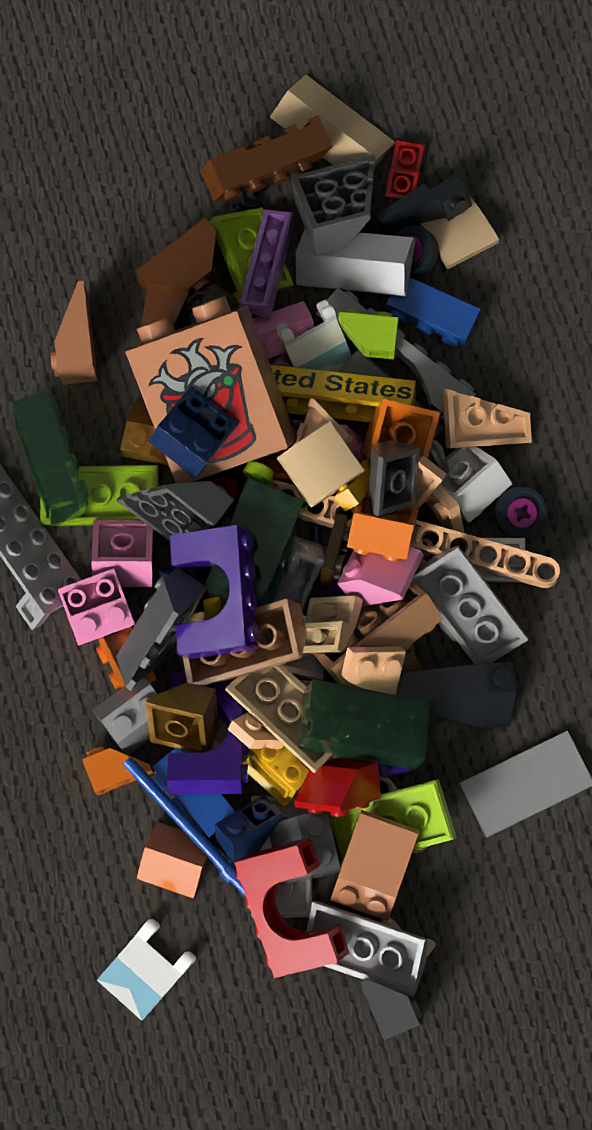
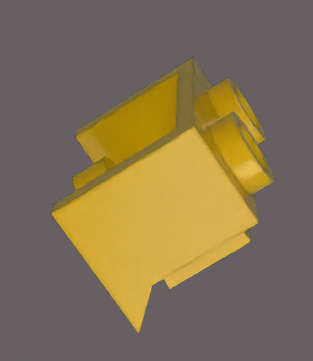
(277, 772)

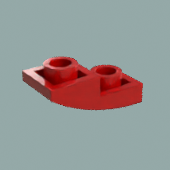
(404, 169)

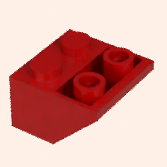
(340, 787)

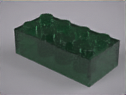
(49, 458)
(272, 524)
(364, 724)

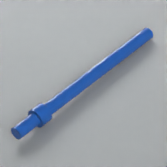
(227, 869)

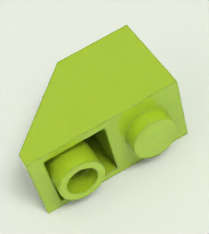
(370, 333)

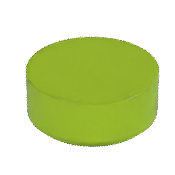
(258, 472)

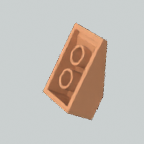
(74, 343)
(374, 865)

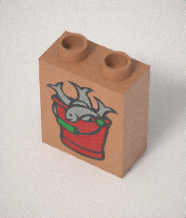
(226, 365)

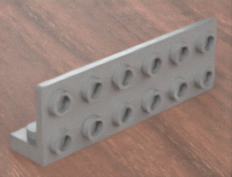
(31, 556)

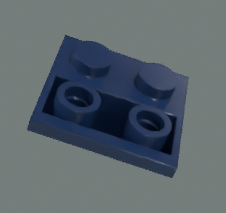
(193, 432)

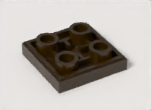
(335, 553)

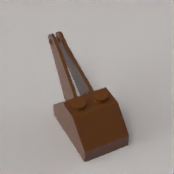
(178, 272)

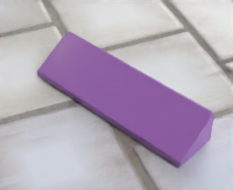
(267, 262)

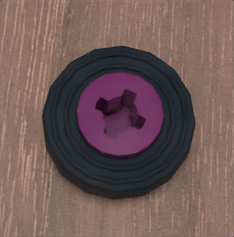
(425, 249)
(511, 507)

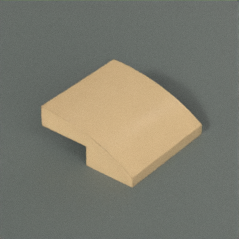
(462, 236)
(320, 464)
(330, 623)

